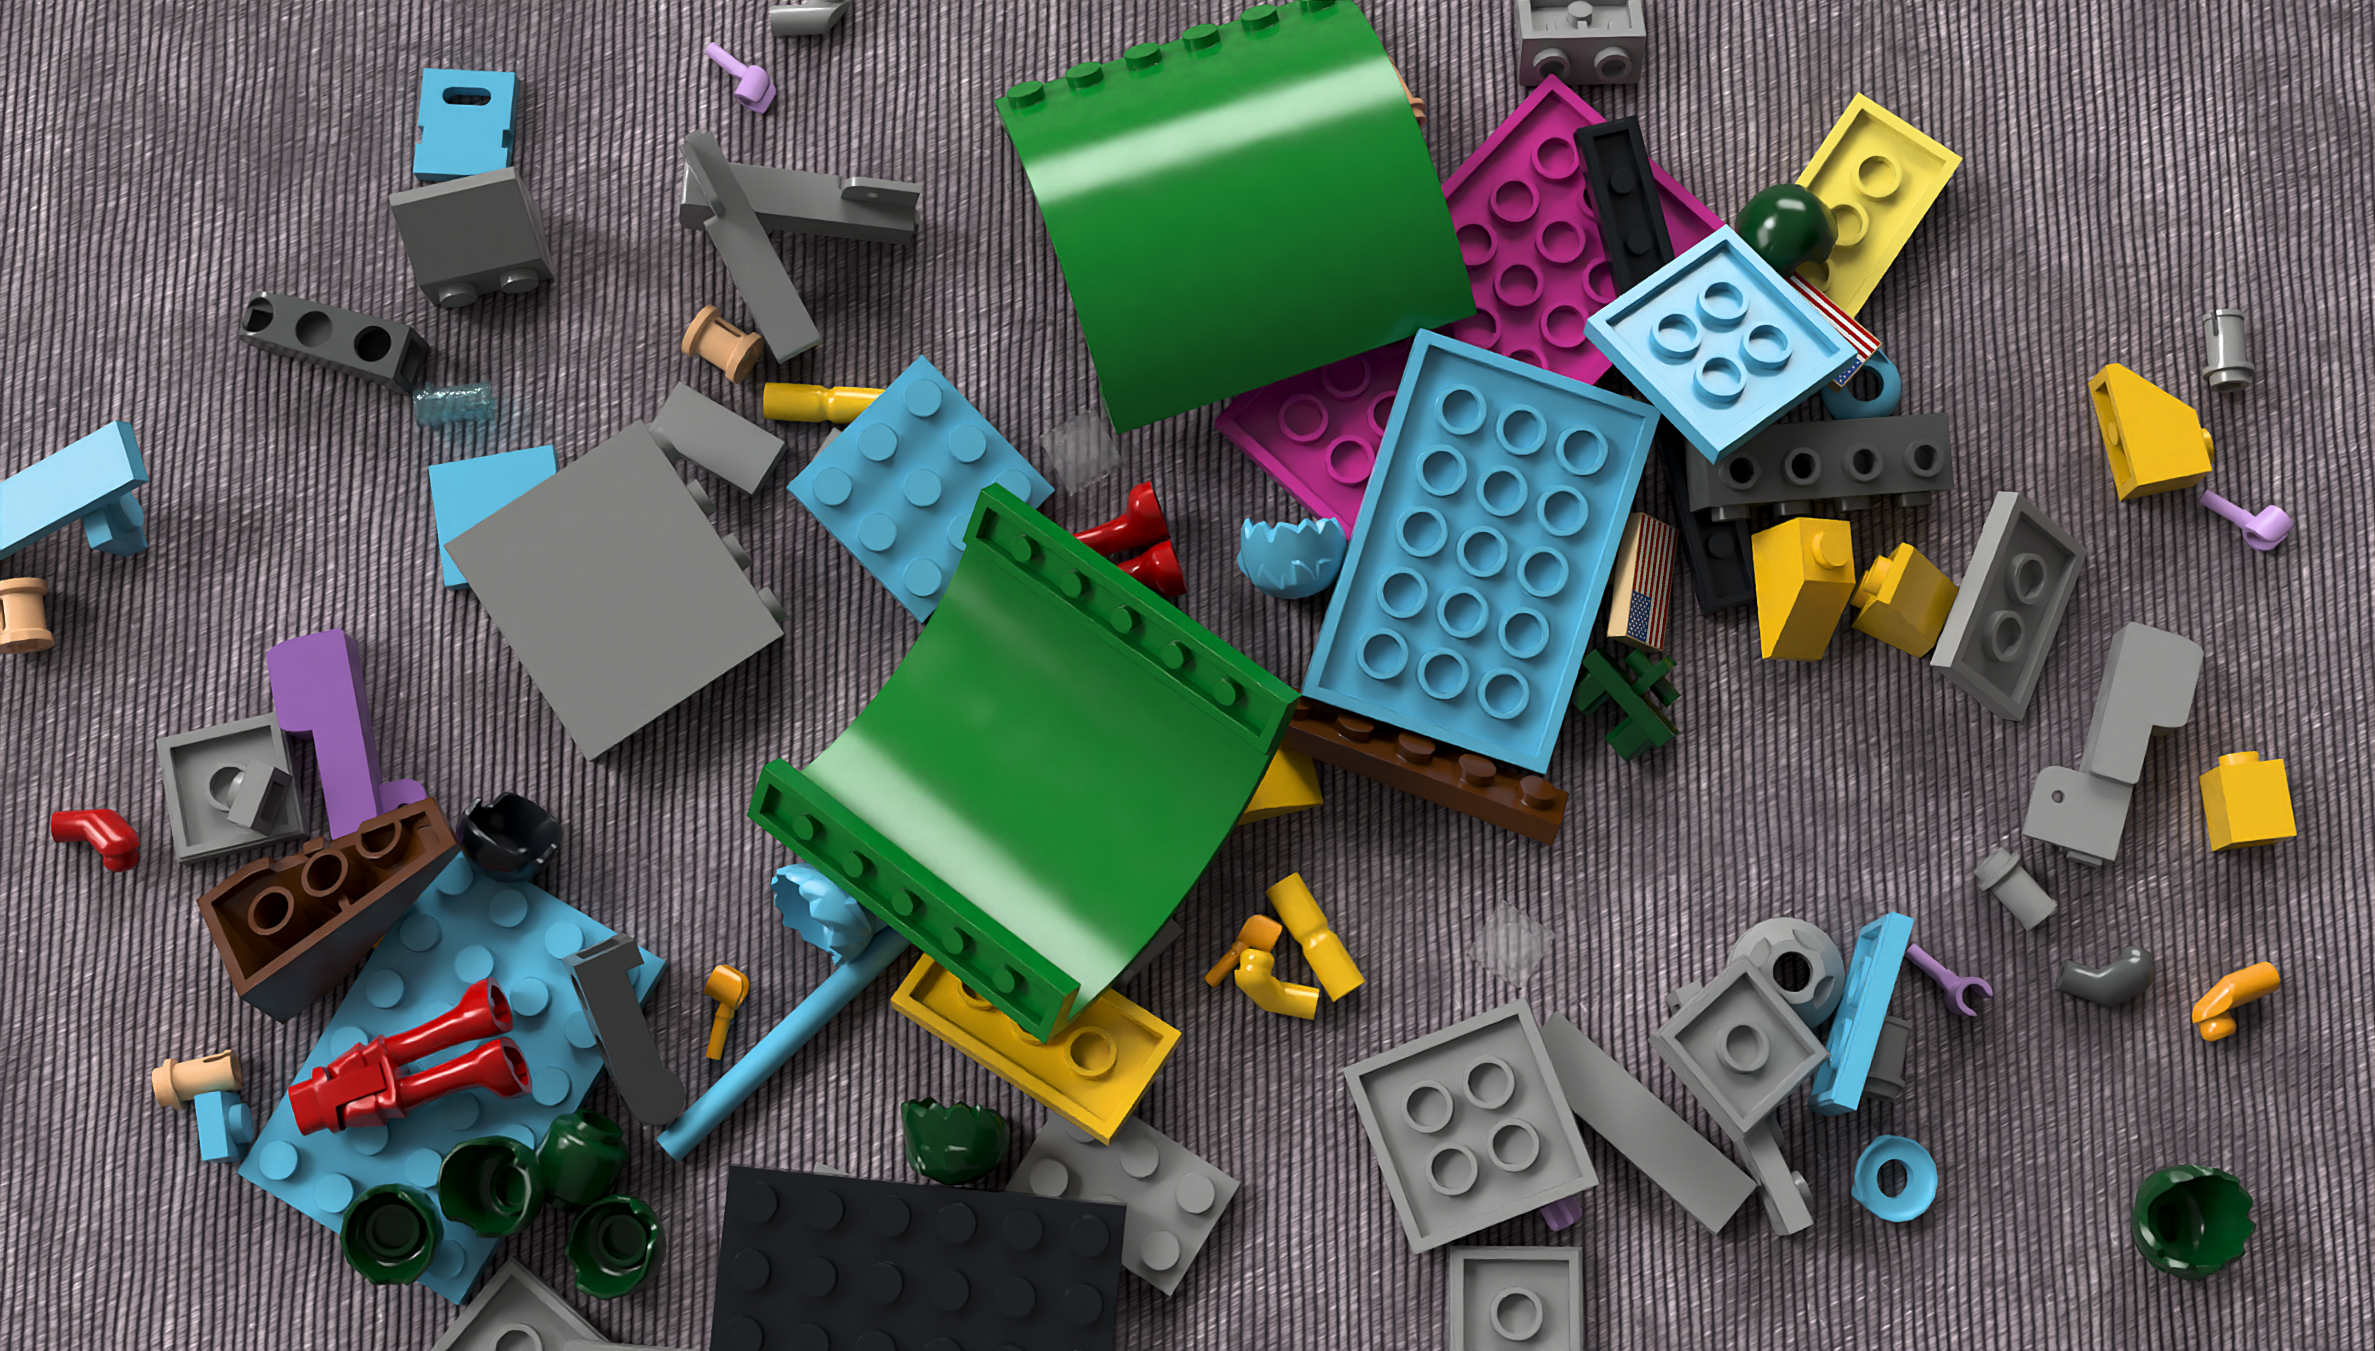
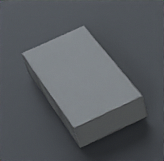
(719, 440)

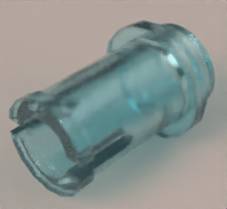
(453, 404)

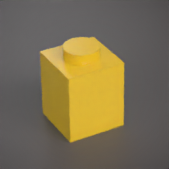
(2247, 802)

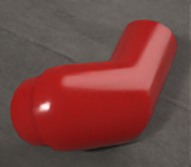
(104, 830)

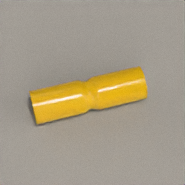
(816, 402)
(1319, 943)

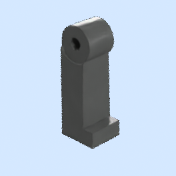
(335, 339)
(621, 1030)

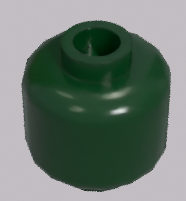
(581, 1158)

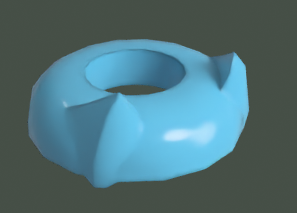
(1845, 406)
(1920, 1184)

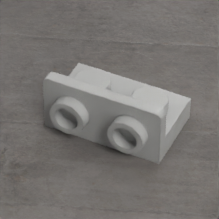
(1580, 41)

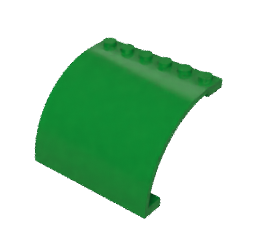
(1238, 206)
(1036, 771)

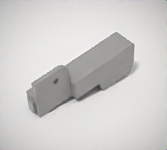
(815, 203)
(749, 252)
(2141, 695)

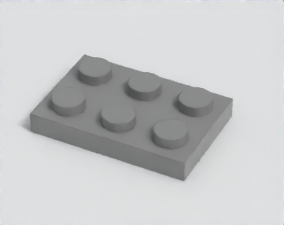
(2009, 606)
(1167, 1190)

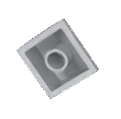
(473, 237)

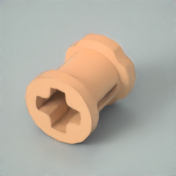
(722, 344)
(23, 616)

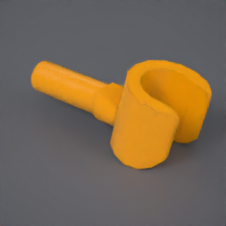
(1258, 933)
(730, 989)

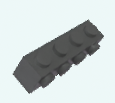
(1825, 463)

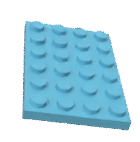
(1481, 551)
(424, 964)

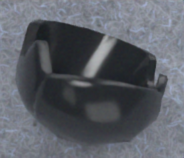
(508, 838)

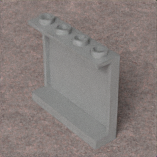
(617, 588)

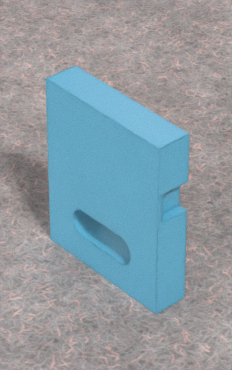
(465, 138)

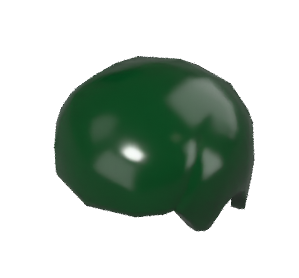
(1788, 227)
(492, 1186)
(392, 1234)
(616, 1247)

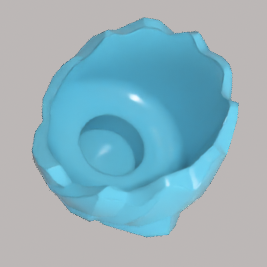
(1292, 558)
(824, 912)

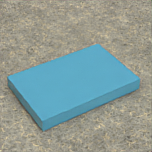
(1860, 1015)

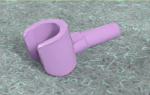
(755, 86)
(2260, 532)
(1948, 981)

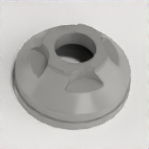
(1784, 935)

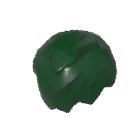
(953, 1142)
(2191, 1220)

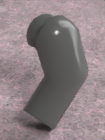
(2112, 985)

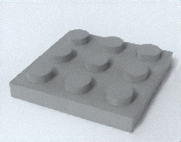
(1471, 1125)

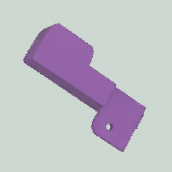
(324, 699)

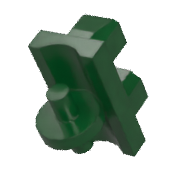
(1646, 722)

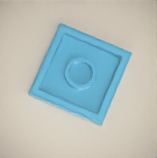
(477, 488)

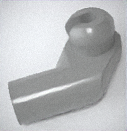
(806, 19)

